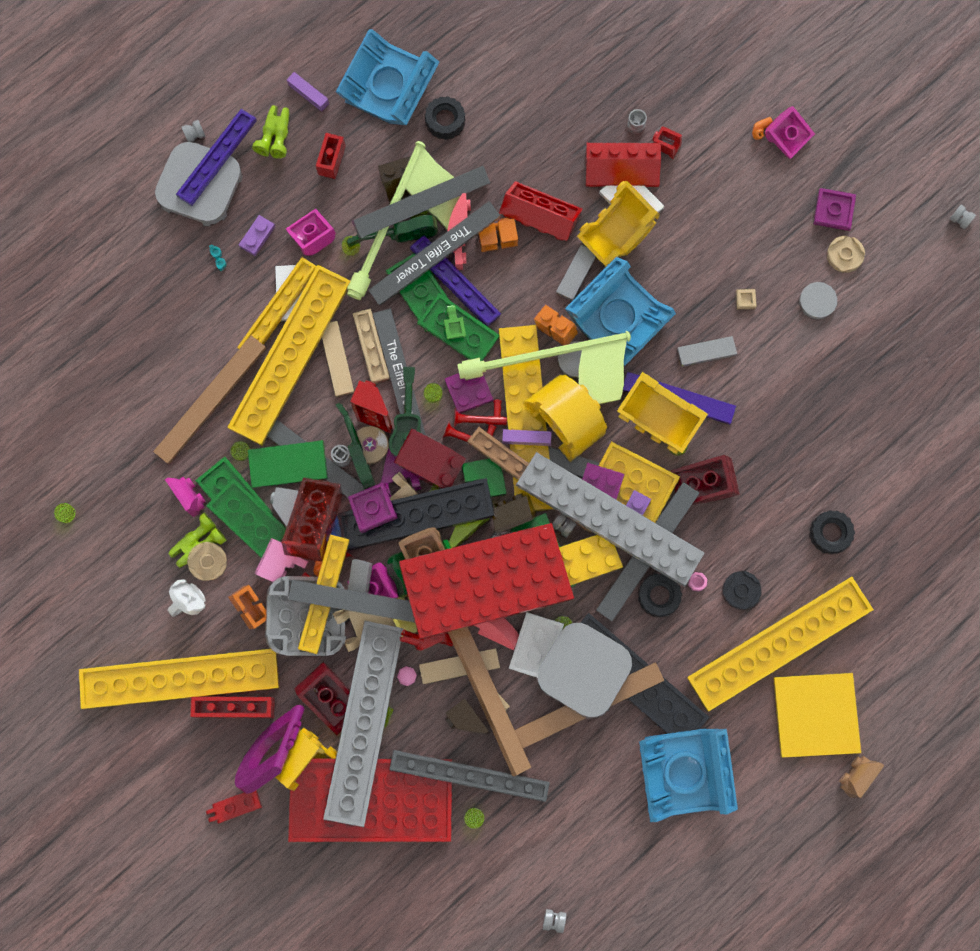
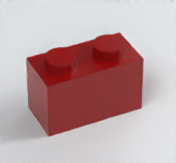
(330, 155)

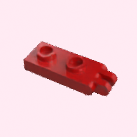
(234, 807)

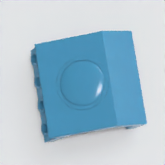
(386, 79)
(617, 305)
(688, 773)

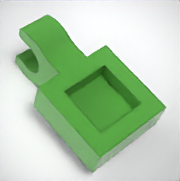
(454, 326)

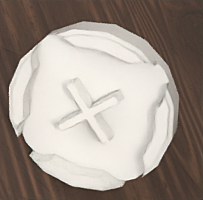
(185, 598)

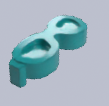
(217, 253)

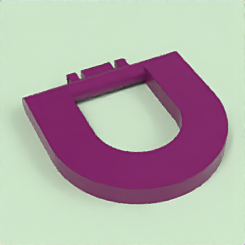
(249, 774)

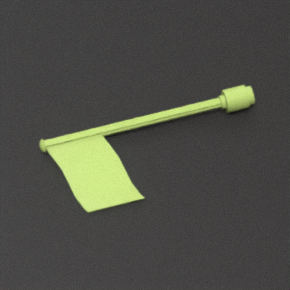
(419, 175)
(599, 367)

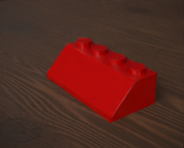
(618, 162)
(540, 211)
(370, 407)

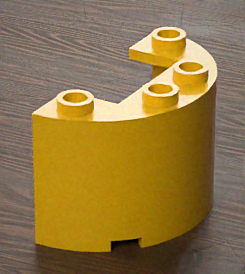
(620, 225)
(569, 413)
(661, 414)
(303, 751)

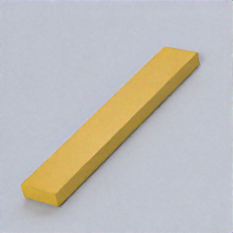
(281, 302)
(328, 576)

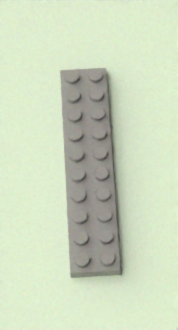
(610, 519)
(363, 724)

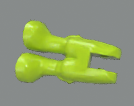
(273, 126)
(191, 539)

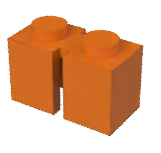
(507, 235)
(562, 328)
(242, 601)

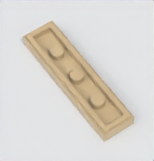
(371, 346)
(337, 360)
(453, 667)

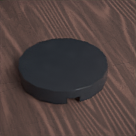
(741, 590)

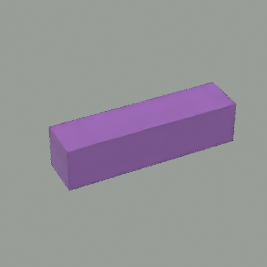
(307, 91)
(526, 437)

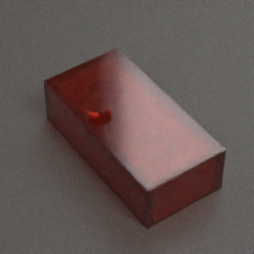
(312, 519)

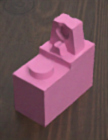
(274, 562)

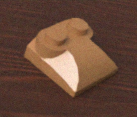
(421, 543)
(860, 776)

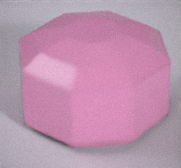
(697, 582)
(407, 676)

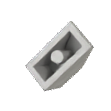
(283, 502)

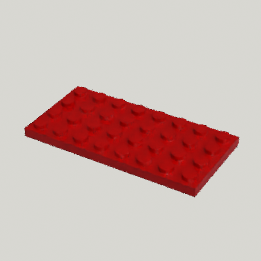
(485, 580)
(398, 810)

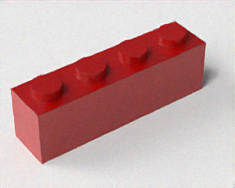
(232, 707)

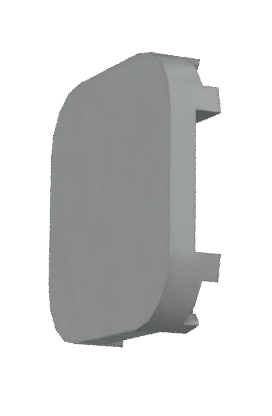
(216, 197)
(287, 619)
(584, 670)

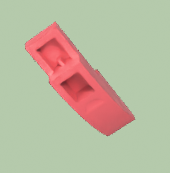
(459, 214)
(500, 632)

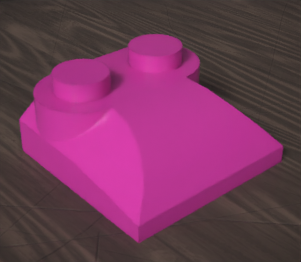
(789, 132)
(312, 233)
(183, 490)
(381, 582)

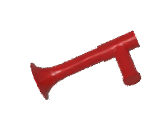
(492, 420)
(451, 432)

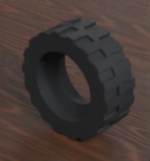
(451, 105)
(842, 521)
(659, 610)

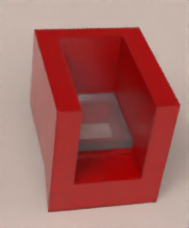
(669, 141)

